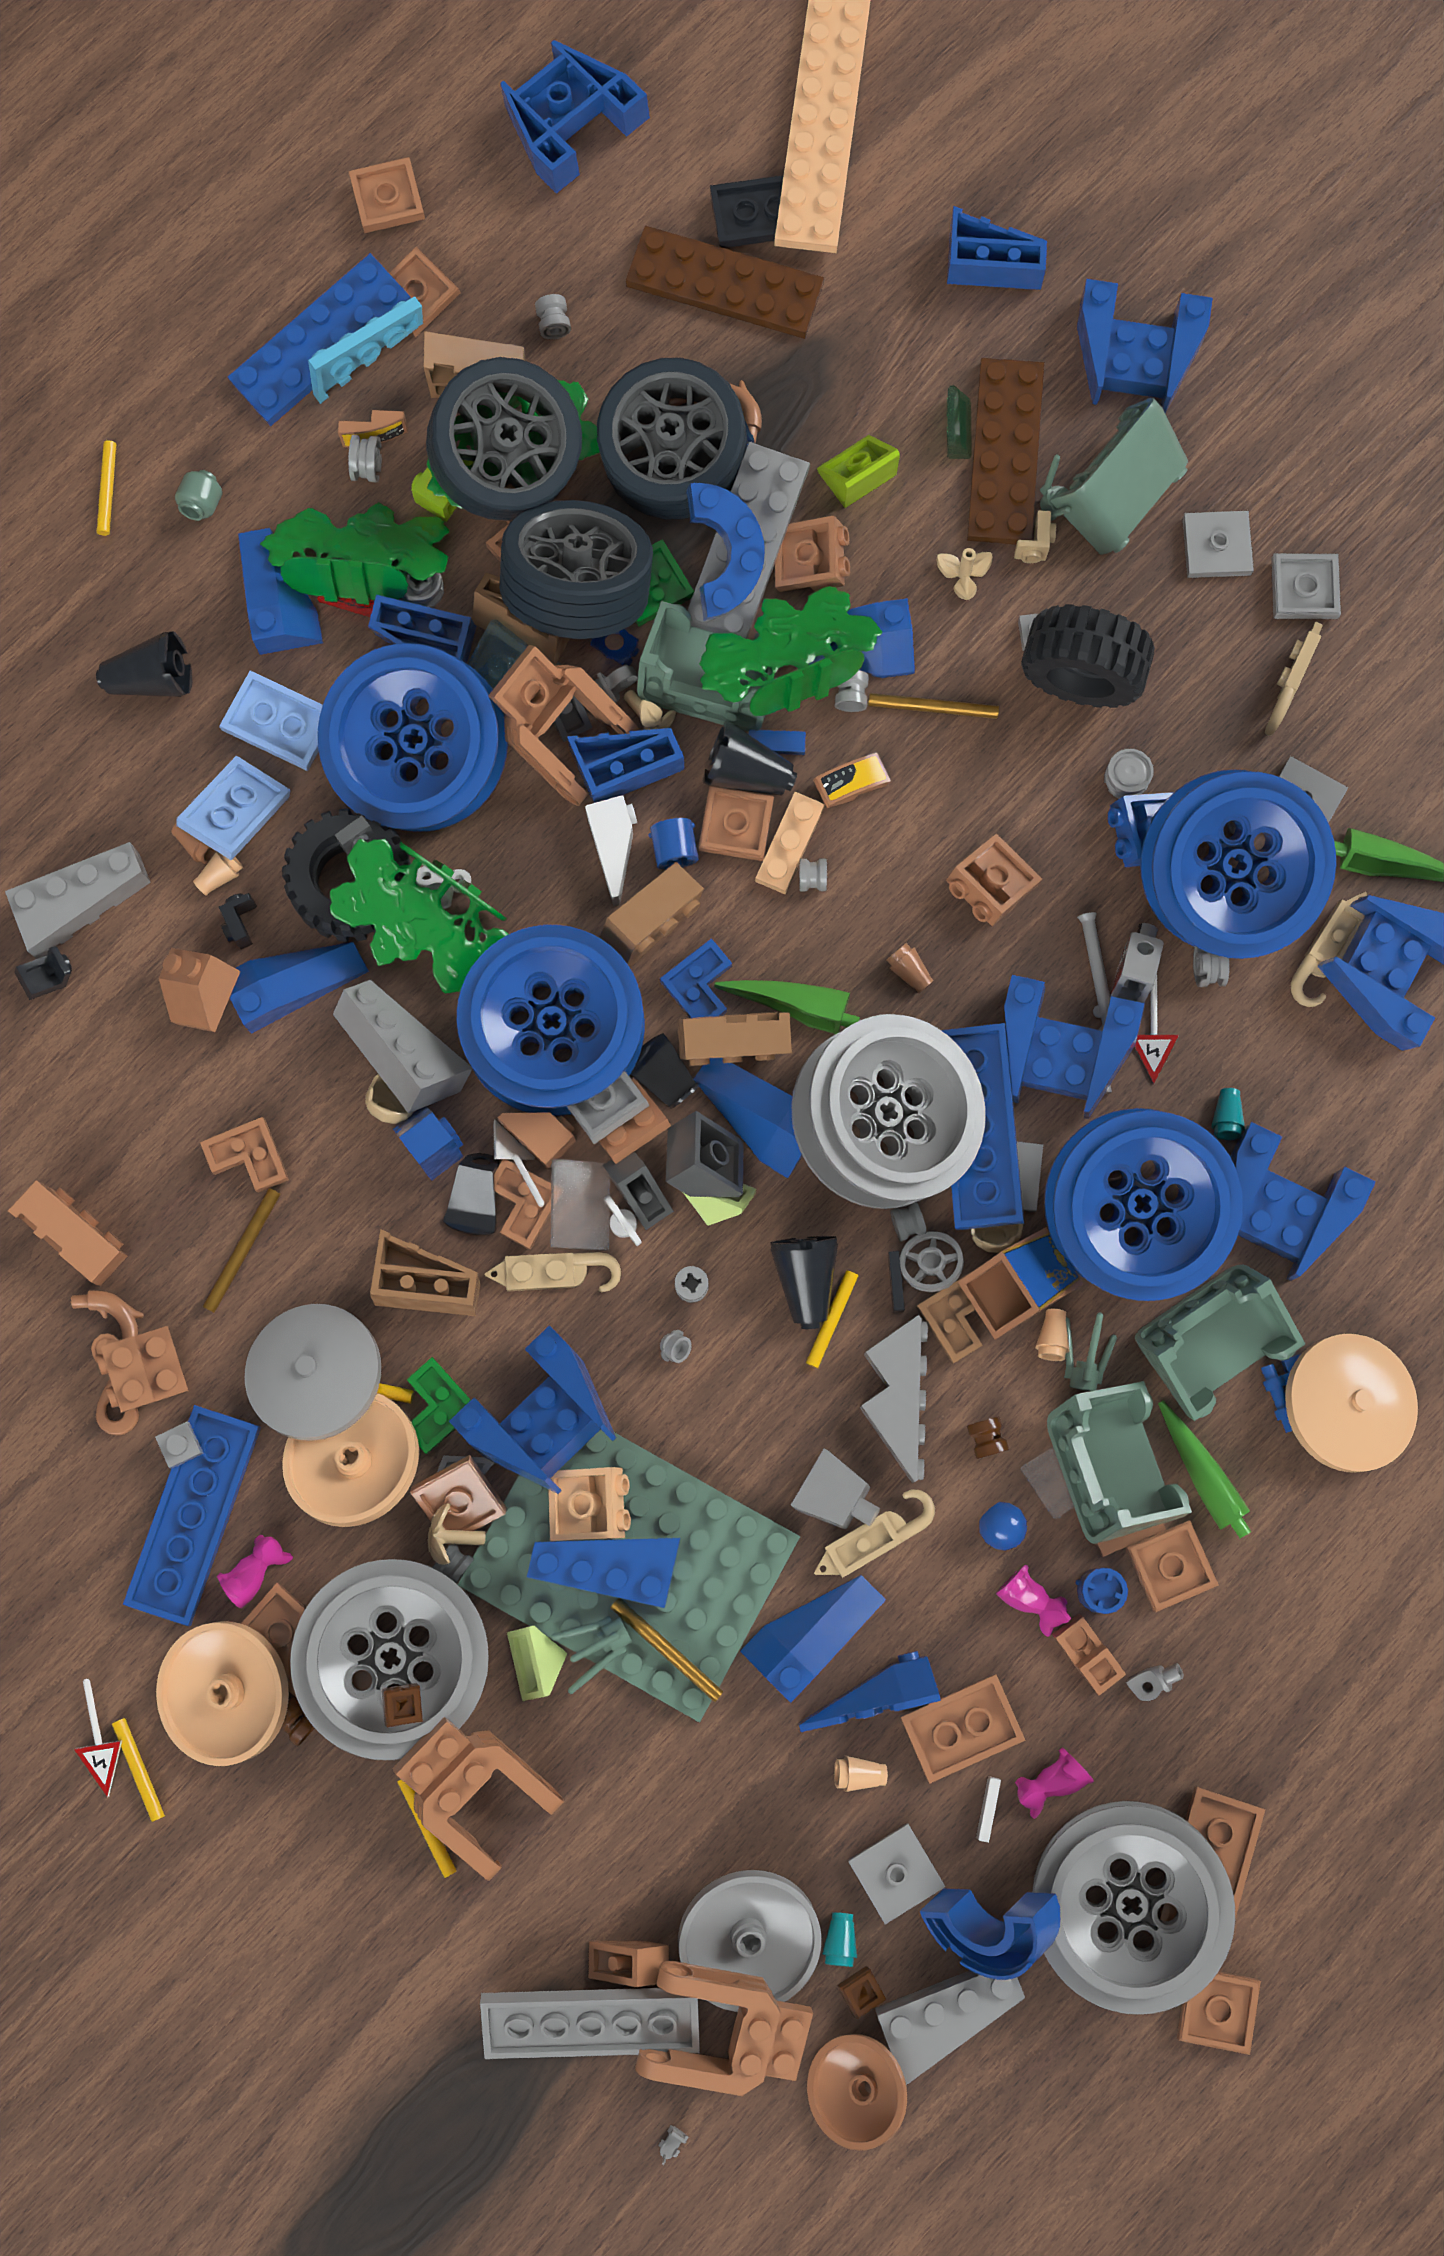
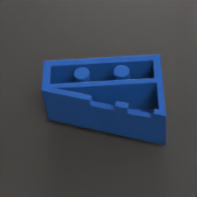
(993, 255)
(416, 624)
(625, 761)
(430, 1141)

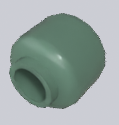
(198, 495)

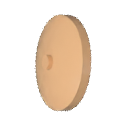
(1351, 1403)
(356, 1472)
(222, 1693)

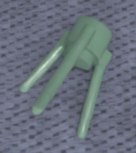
(1049, 491)
(1087, 1374)
(612, 1637)

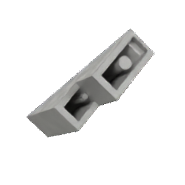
(896, 1408)

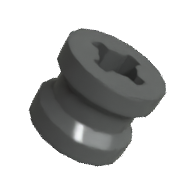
(908, 1221)
(457, 1565)

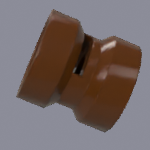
(987, 1437)
(302, 1728)

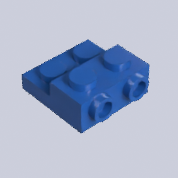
(1131, 819)

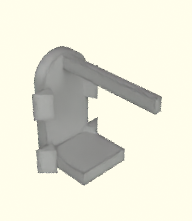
(669, 2147)

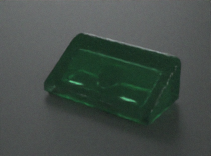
(958, 424)

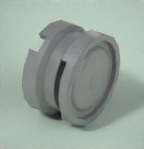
(364, 458)
(425, 592)
(1128, 773)
(1210, 968)

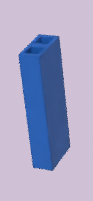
(781, 741)

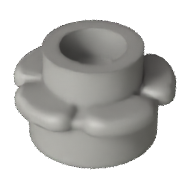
(675, 1347)

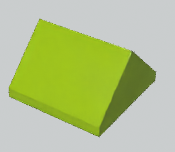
(860, 469)

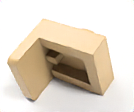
(1044, 534)

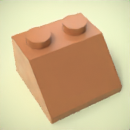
(196, 988)

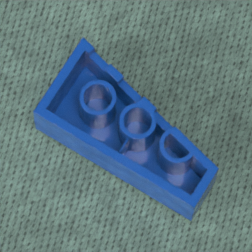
(617, 1568)

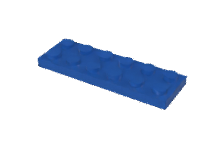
(279, 371)
(991, 1186)
(192, 1519)

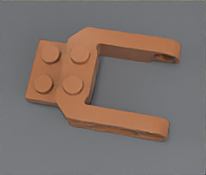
(533, 698)
(449, 1769)
(764, 2040)

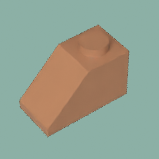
(540, 1134)
(626, 1961)

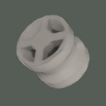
(813, 874)
(691, 1290)

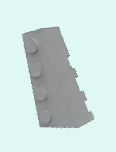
(74, 896)
(400, 1048)
(943, 2017)

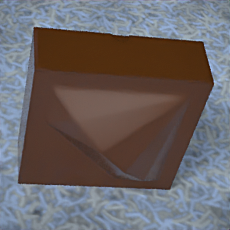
(402, 1705)
(861, 1992)

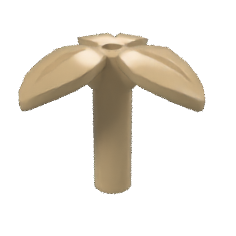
(970, 565)
(649, 712)
(439, 1535)

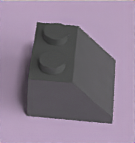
(704, 1158)

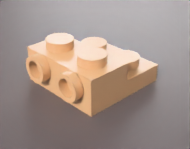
(589, 1504)

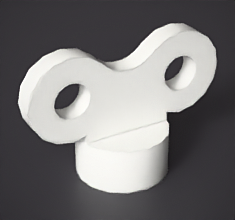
(435, 881)
(622, 1222)

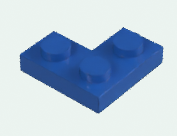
(690, 981)

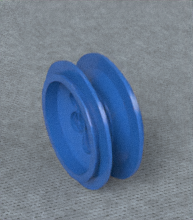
(356, 729)
(1295, 851)
(505, 983)
(1201, 1217)

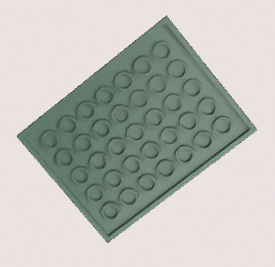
(716, 1590)

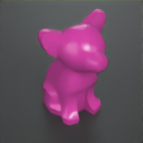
(247, 1576)
(1028, 1596)
(1059, 1779)

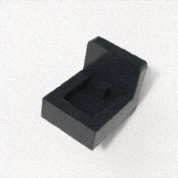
(234, 928)
(44, 974)

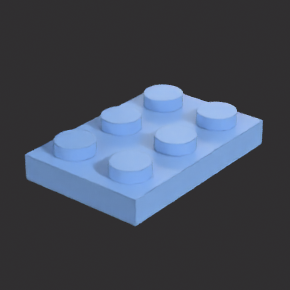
(275, 720)
(233, 807)

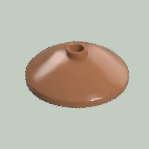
(839, 2093)

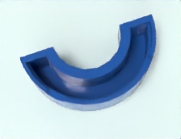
(742, 541)
(990, 1945)

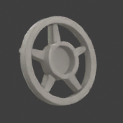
(931, 1262)

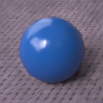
(1003, 1526)

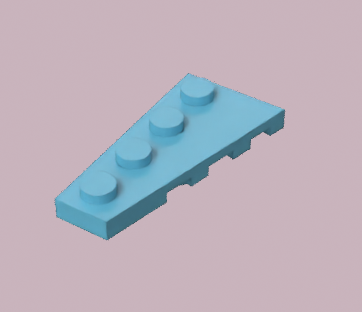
(362, 347)

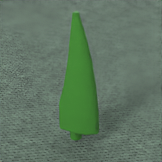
(1383, 857)
(808, 1004)
(1207, 1476)

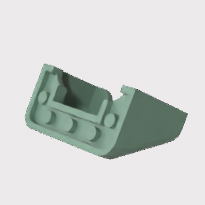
(1124, 478)
(672, 673)
(1218, 1336)
(1112, 1463)

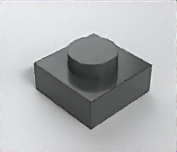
(353, 832)

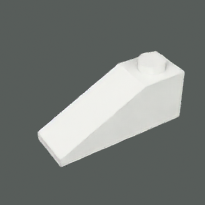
(613, 836)

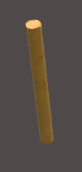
(933, 705)
(241, 1250)
(667, 1649)

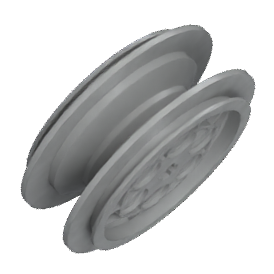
(944, 1111)
(350, 1606)
(1183, 1950)

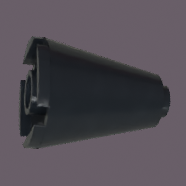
(148, 669)
(747, 764)
(806, 1276)

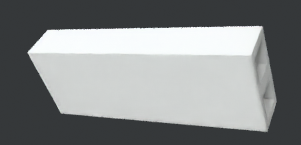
(988, 1809)

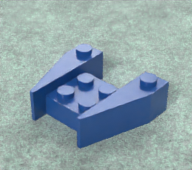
(562, 102)
(1138, 355)
(1384, 964)
(1065, 1055)
(1286, 1215)
(547, 1424)

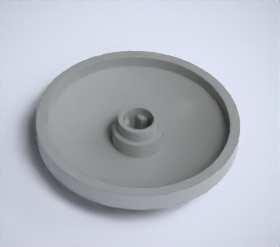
(313, 1372)
(753, 1927)

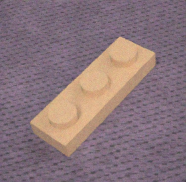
(789, 842)

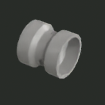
(552, 311)
(852, 693)

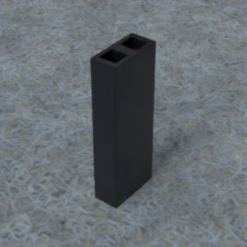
(895, 1281)

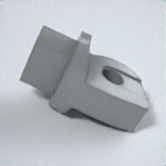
(617, 681)
(1159, 1678)

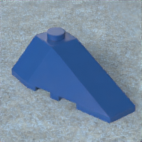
(276, 613)

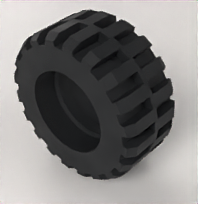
(1088, 656)
(307, 860)

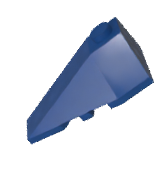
(894, 647)
(285, 982)
(755, 1111)
(805, 1640)
(893, 1688)

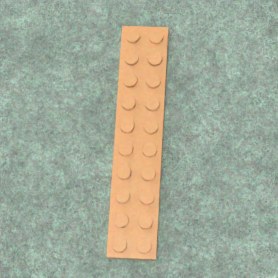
(822, 125)

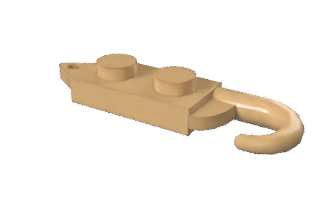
(1291, 677)
(1330, 942)
(552, 1271)
(872, 1541)

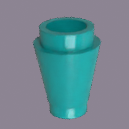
(1228, 1115)
(840, 1941)

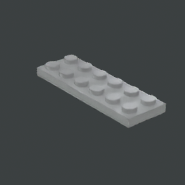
(770, 488)
(587, 2023)

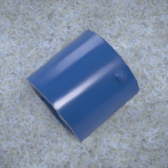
(674, 842)
(1102, 1590)

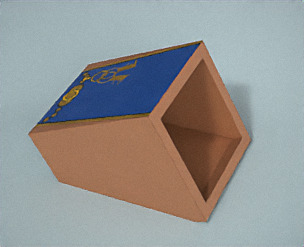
(1020, 1283)

